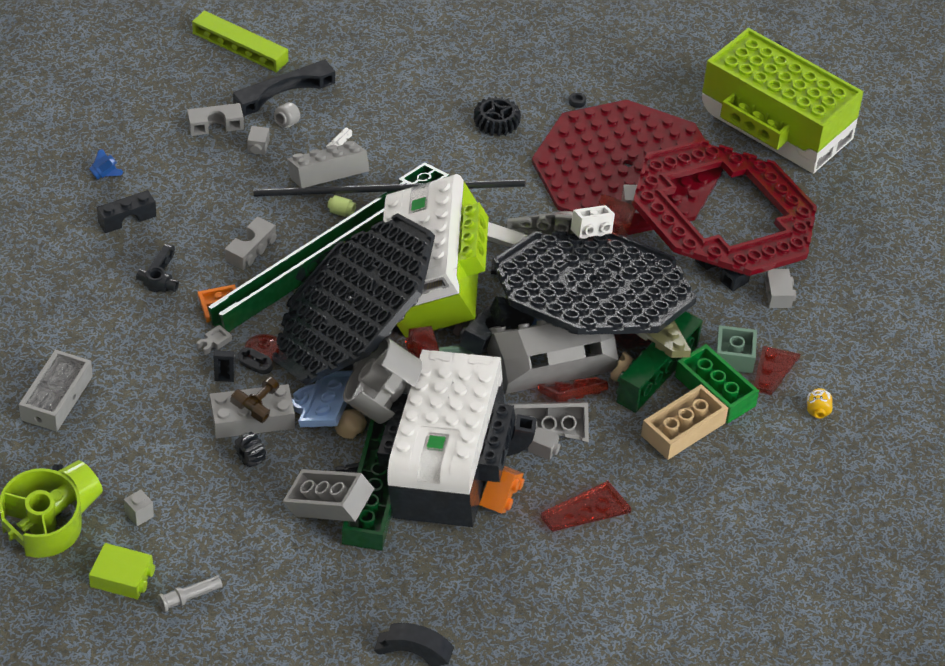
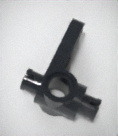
(155, 277)

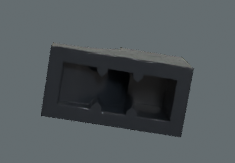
(224, 365)

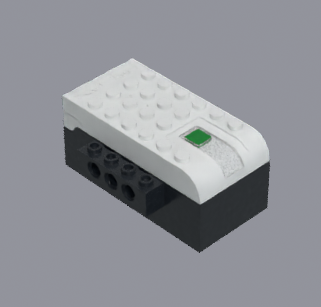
(447, 439)

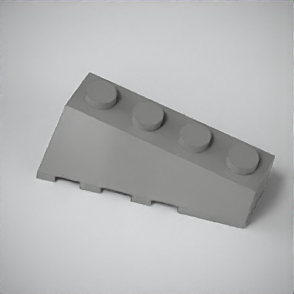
(562, 418)

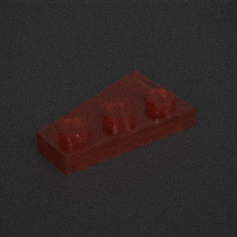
(563, 391)

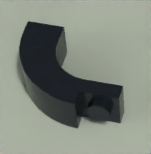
(522, 434)
(415, 639)

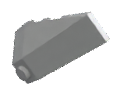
(542, 223)

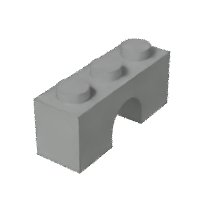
(228, 115)
(243, 253)

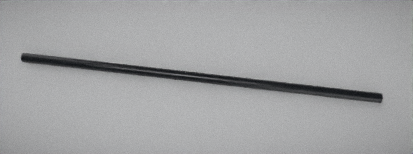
(377, 188)

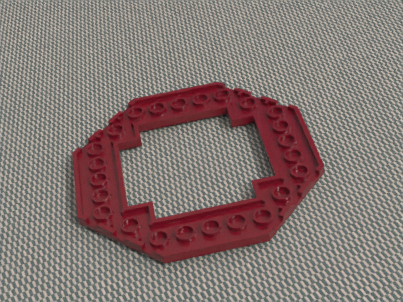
(684, 239)

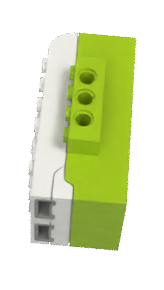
(781, 100)
(457, 251)

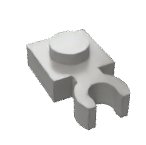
(214, 338)

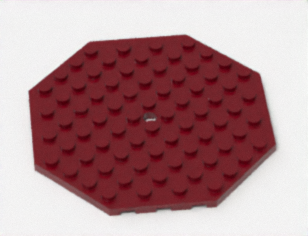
(591, 145)

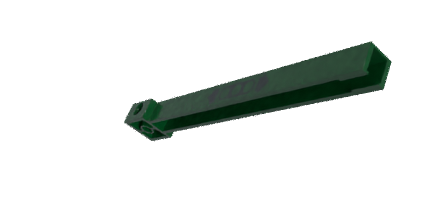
(296, 267)

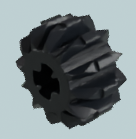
(250, 449)

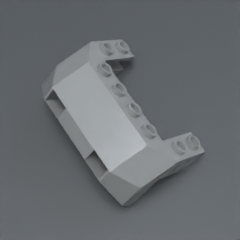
(563, 350)

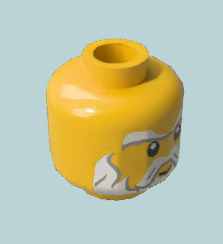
(819, 403)

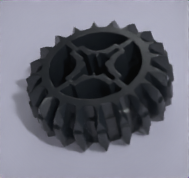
(497, 116)

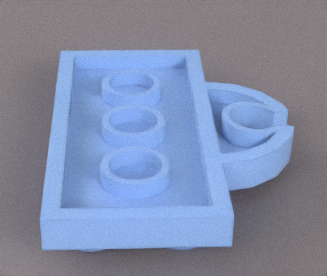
(322, 402)

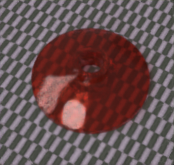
(257, 341)

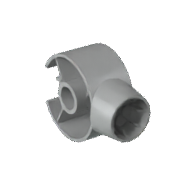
(381, 380)

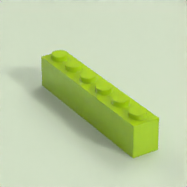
(240, 41)

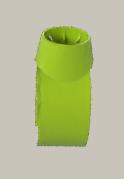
(47, 496)

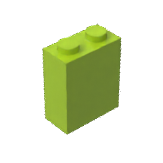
(121, 571)

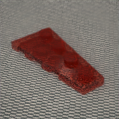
(587, 507)

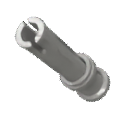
(181, 595)

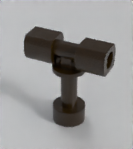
(254, 401)

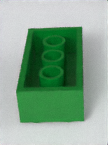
(719, 378)

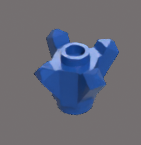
(104, 166)

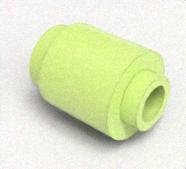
(341, 206)

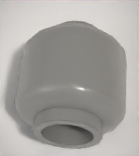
(287, 115)

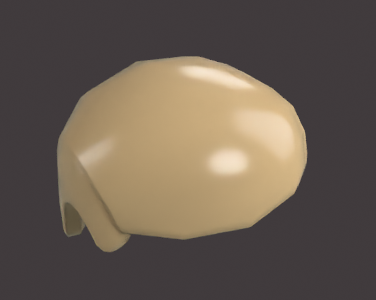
(623, 365)
(351, 424)

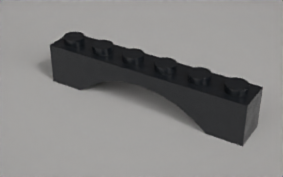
(311, 76)

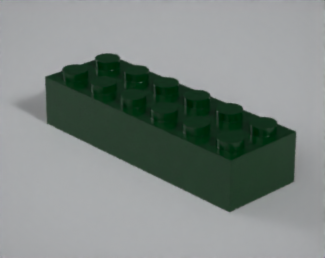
(654, 367)

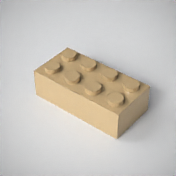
(684, 421)

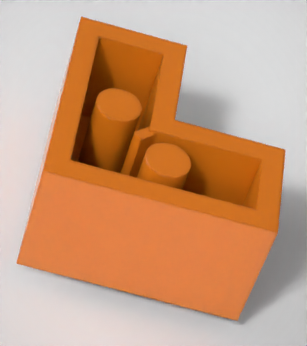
(498, 494)

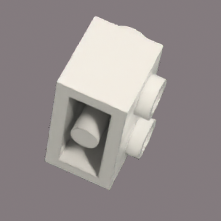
(592, 221)

